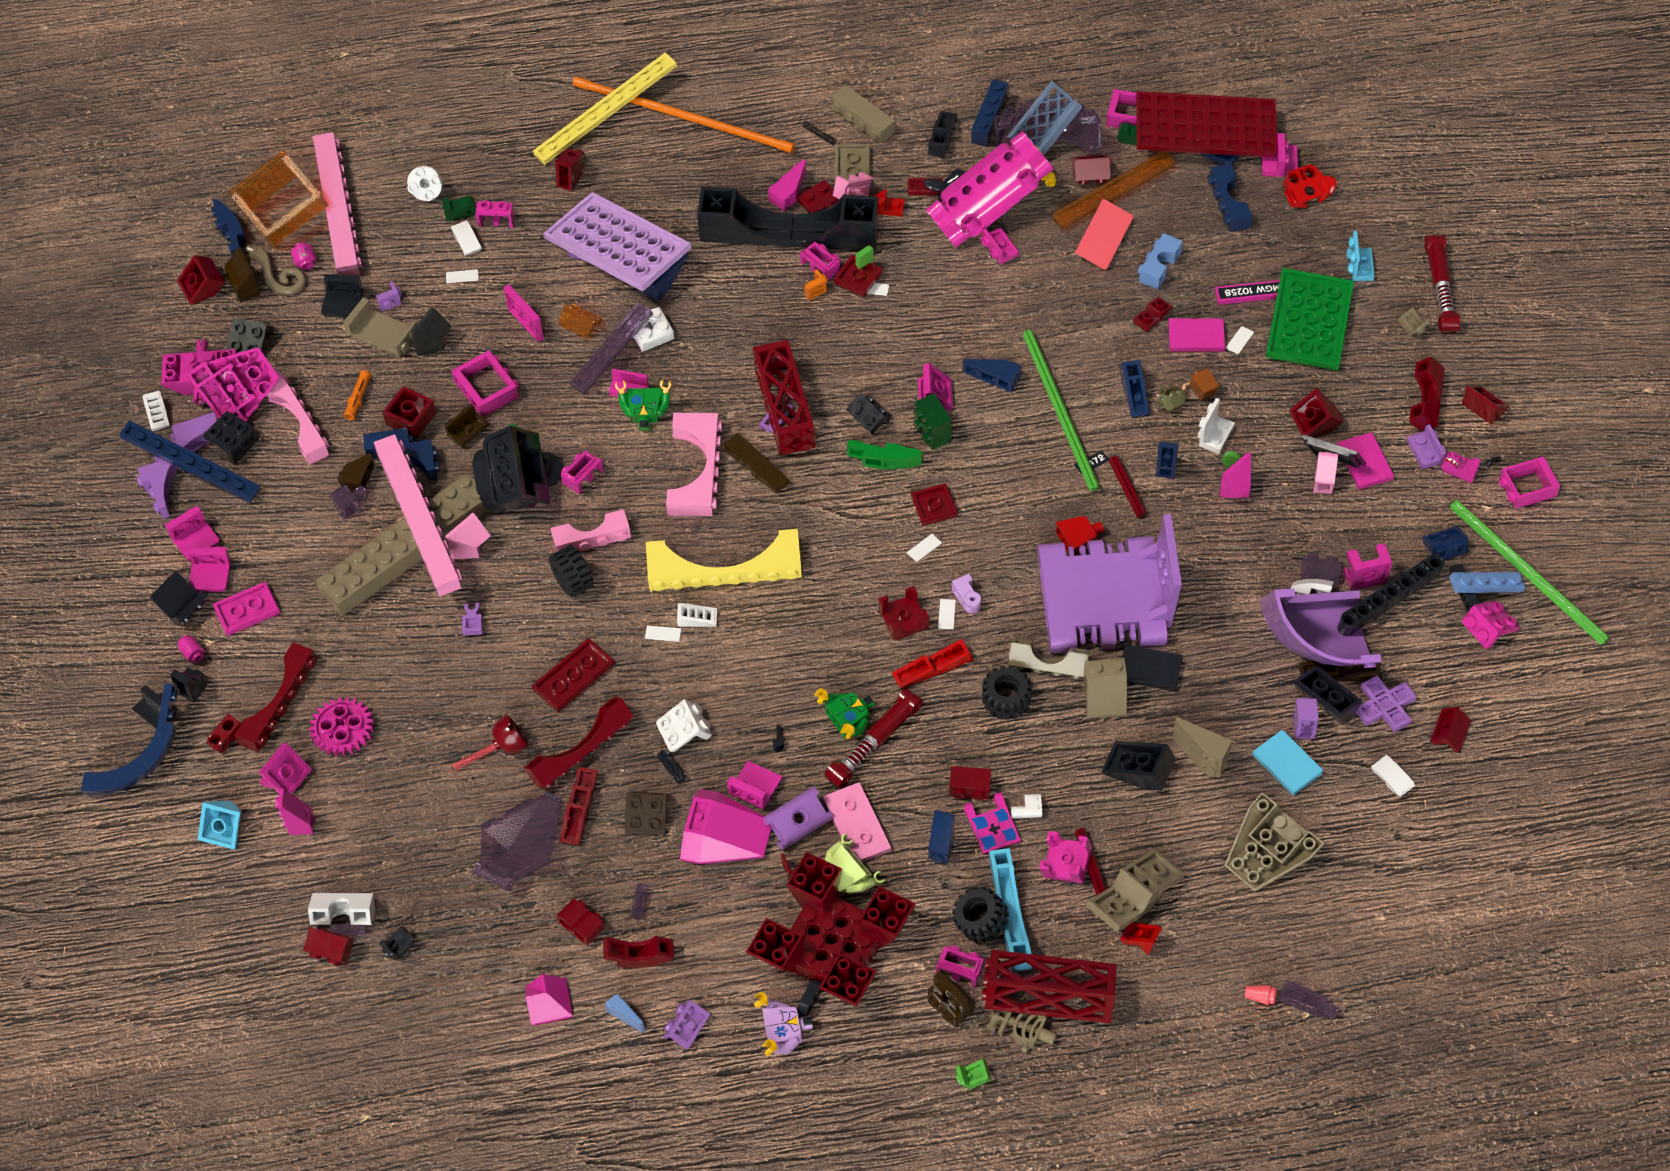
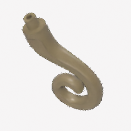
(264, 260)

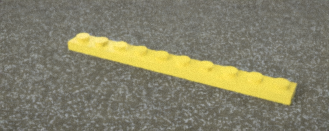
(604, 108)

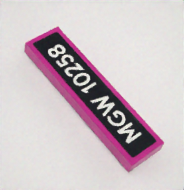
(1247, 292)

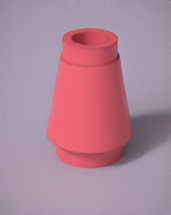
(1261, 993)

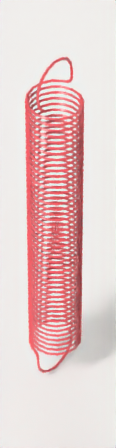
(481, 751)

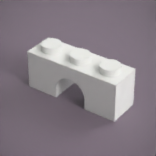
(326, 906)

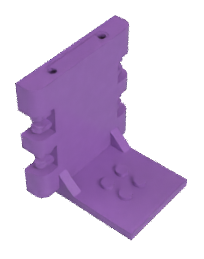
(1110, 590)

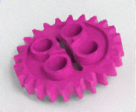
(341, 726)

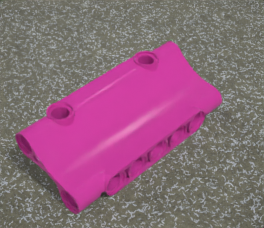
(992, 192)

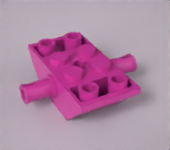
(177, 365)

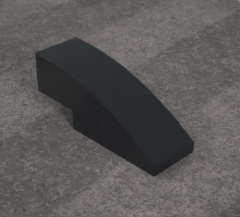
(942, 134)

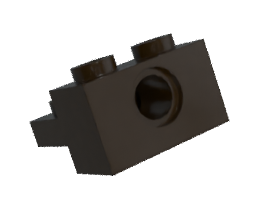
(959, 1005)

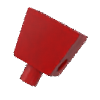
(1077, 532)

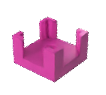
(1368, 572)
(1066, 858)

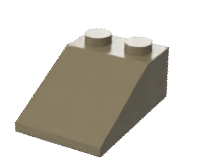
(1205, 748)

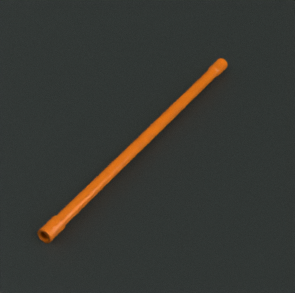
(777, 143)

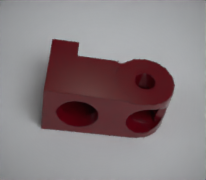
(223, 734)

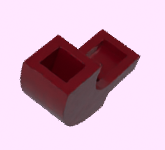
(639, 954)

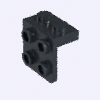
(341, 294)
(178, 598)

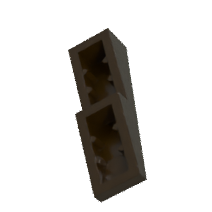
(759, 466)
(1344, 673)

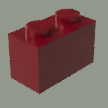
(970, 783)
(328, 945)

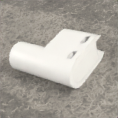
(1032, 807)

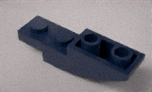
(228, 225)

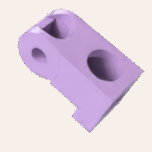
(965, 594)

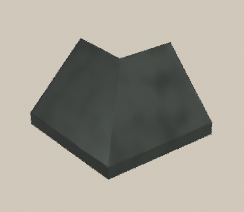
(429, 333)

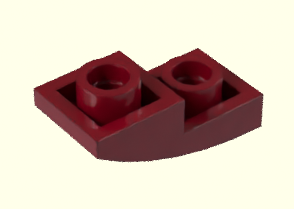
(1153, 314)

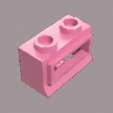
(859, 184)

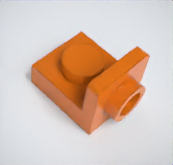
(817, 286)

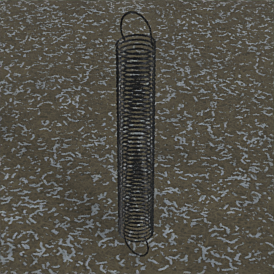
(818, 130)

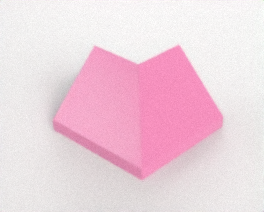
(466, 538)

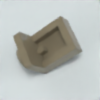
(1412, 322)

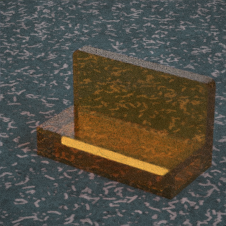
(578, 320)

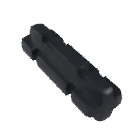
(671, 766)

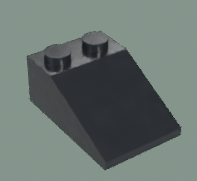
(1140, 764)

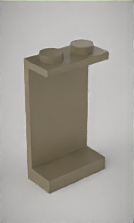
(379, 329)

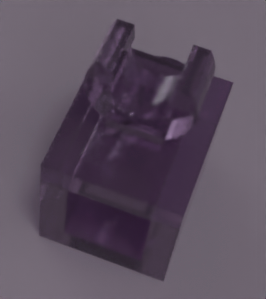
(346, 501)

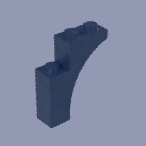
(420, 453)

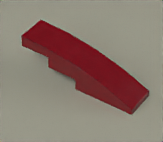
(578, 806)

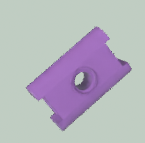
(783, 821)

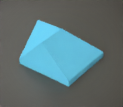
(219, 823)

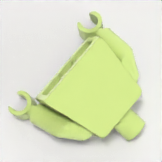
(855, 875)

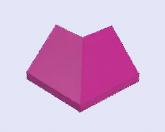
(1237, 479)
(548, 999)

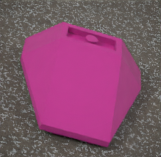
(722, 830)

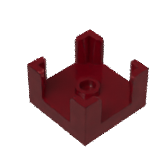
(903, 615)

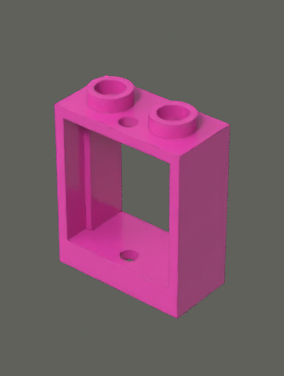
(1120, 97)
(1544, 474)

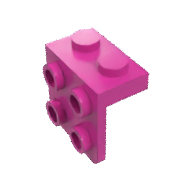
(191, 531)
(209, 568)
(1489, 622)

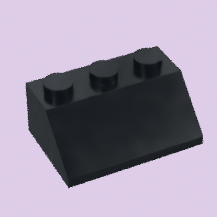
(1329, 693)

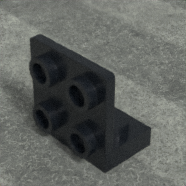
(232, 436)

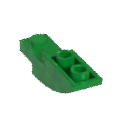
(891, 457)

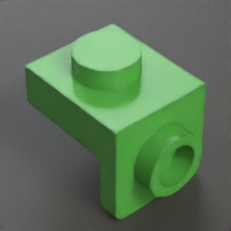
(973, 1074)

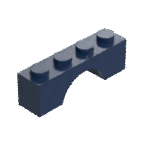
(984, 123)
(1236, 213)

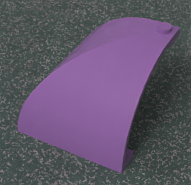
(1310, 624)

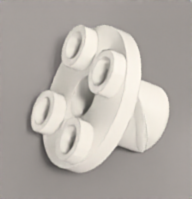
(425, 183)

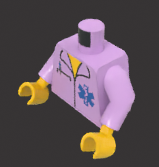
(781, 1025)

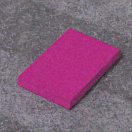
(523, 313)
(1196, 335)
(1376, 468)
(246, 608)

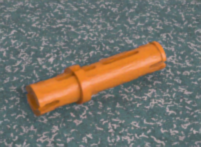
(351, 411)

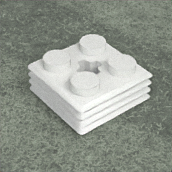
(655, 331)

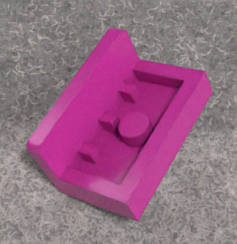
(999, 245)

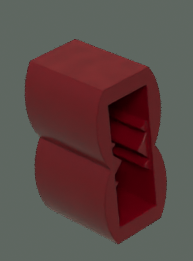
(580, 921)

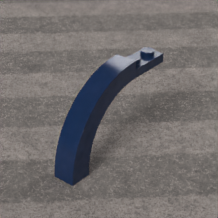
(126, 776)

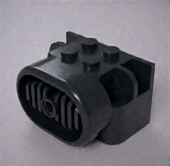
(510, 470)

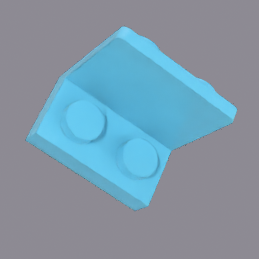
(1361, 260)

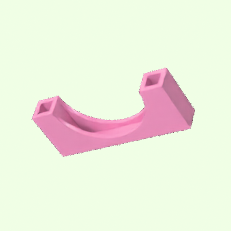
(698, 496)

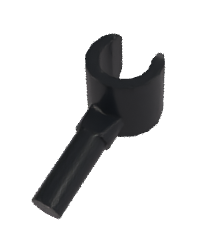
(778, 743)

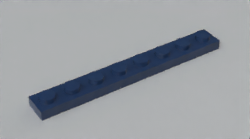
(189, 461)

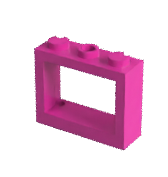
(493, 401)

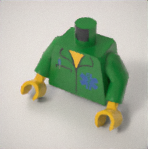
(644, 404)
(846, 711)

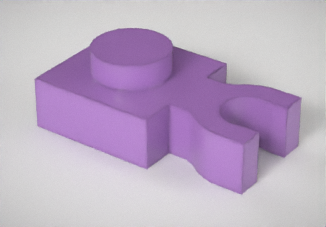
(472, 621)

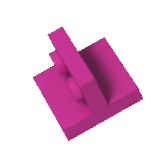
(1285, 161)
(936, 382)
(284, 770)

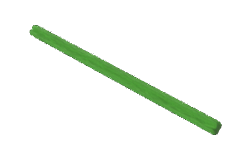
(1061, 411)
(1529, 572)

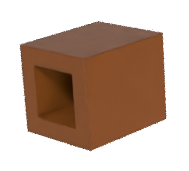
(1204, 384)

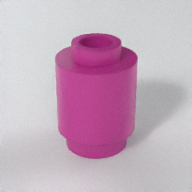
(191, 649)

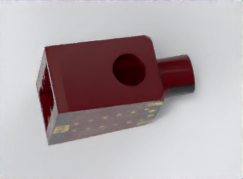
(569, 169)

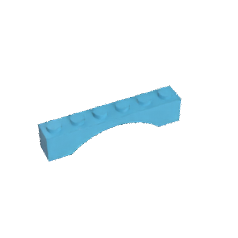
(1005, 887)

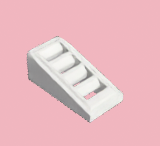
(153, 400)
(689, 621)

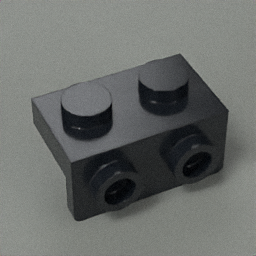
(867, 412)

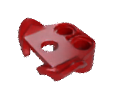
(1295, 192)

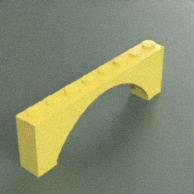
(777, 562)

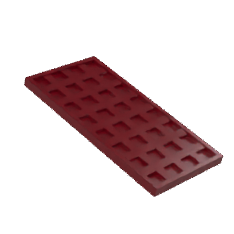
(1206, 124)

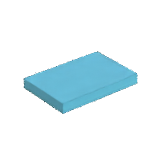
(1287, 762)

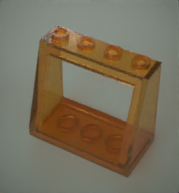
(267, 182)

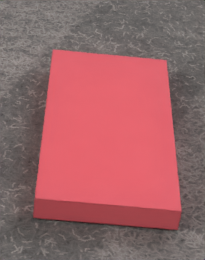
(1104, 234)

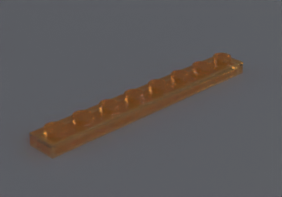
(1113, 189)

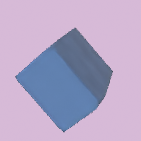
(621, 1010)

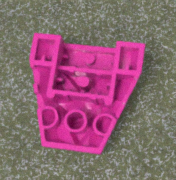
(235, 382)

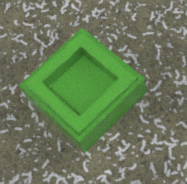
(864, 257)

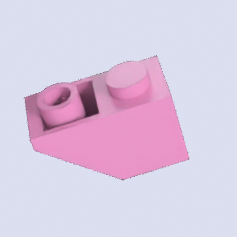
(1325, 472)

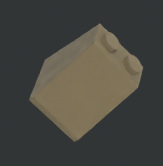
(1105, 688)

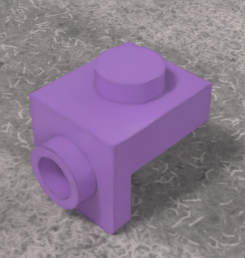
(390, 298)

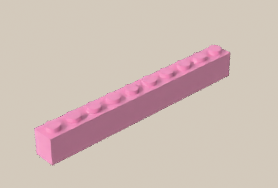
(338, 211)
(418, 516)

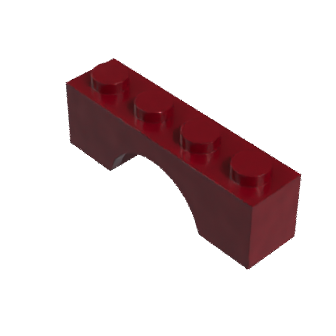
(1430, 379)

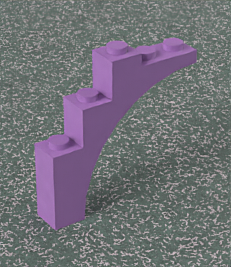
(159, 475)

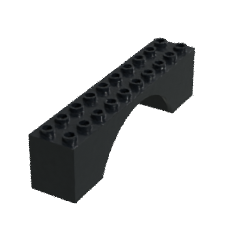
(731, 218)

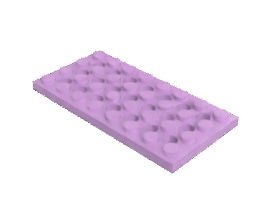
(626, 220)

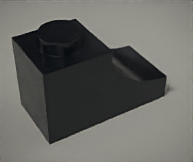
(189, 683)

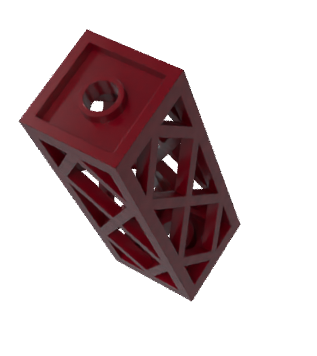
(795, 436)
(1037, 984)

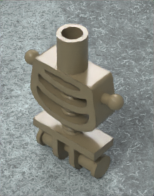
(1026, 1026)

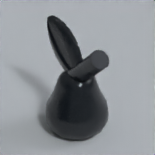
(938, 185)

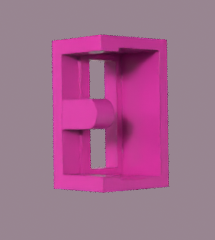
(495, 209)
(833, 260)
(585, 474)
(957, 970)

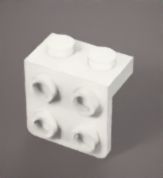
(683, 724)

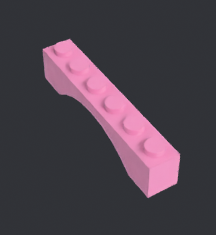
(310, 442)

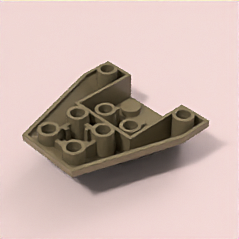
(1269, 845)

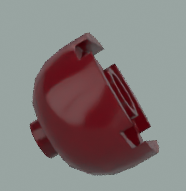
(508, 736)

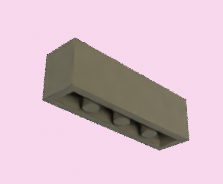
(863, 114)

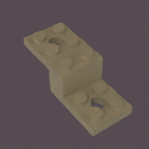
(1135, 890)

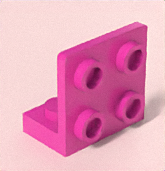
(754, 784)

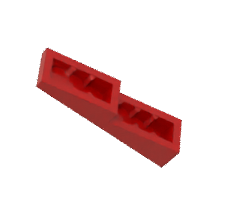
(928, 667)

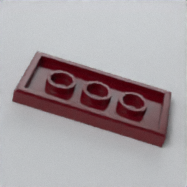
(573, 675)

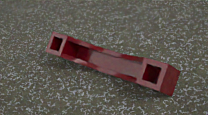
(610, 718)
(255, 730)

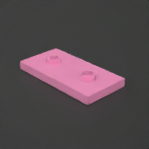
(855, 817)

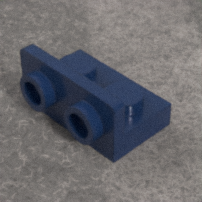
(1447, 542)

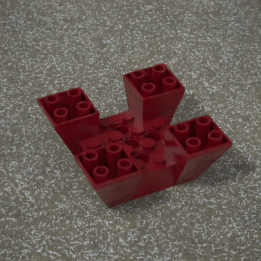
(865, 932)

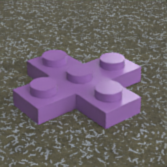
(1386, 703)

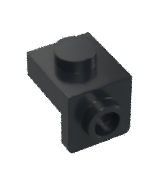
(398, 943)

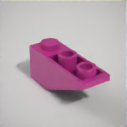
(784, 191)
(296, 814)

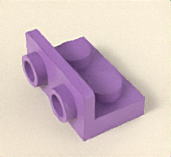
(1427, 448)
(686, 1023)

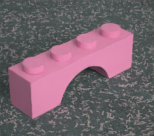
(613, 529)

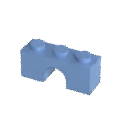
(1164, 250)

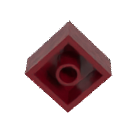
(409, 411)

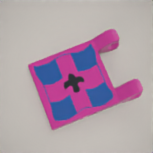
(993, 828)

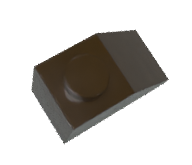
(357, 472)

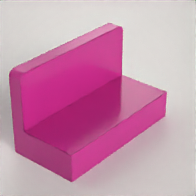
(632, 380)

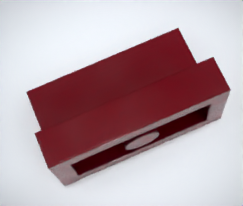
(1451, 728)

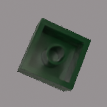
(932, 421)

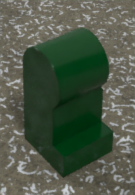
(1127, 134)
(459, 208)

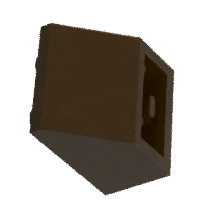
(242, 276)

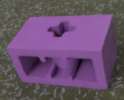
(1305, 718)

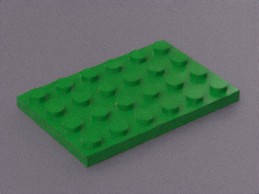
(1310, 319)

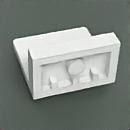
(1214, 429)

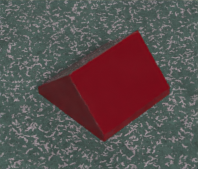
(1483, 403)

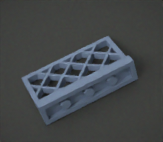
(1053, 127)

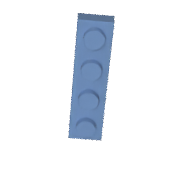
(1486, 582)

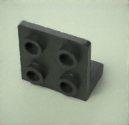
(247, 335)

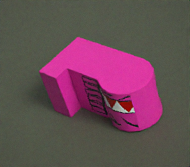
(1460, 466)

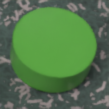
(1230, 458)

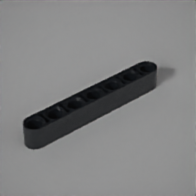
(1387, 601)

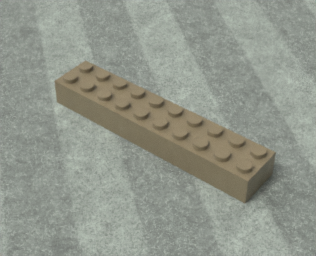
(395, 549)

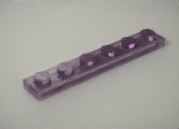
(611, 348)

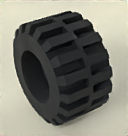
(571, 571)
(1010, 679)
(990, 924)

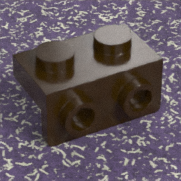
(465, 426)

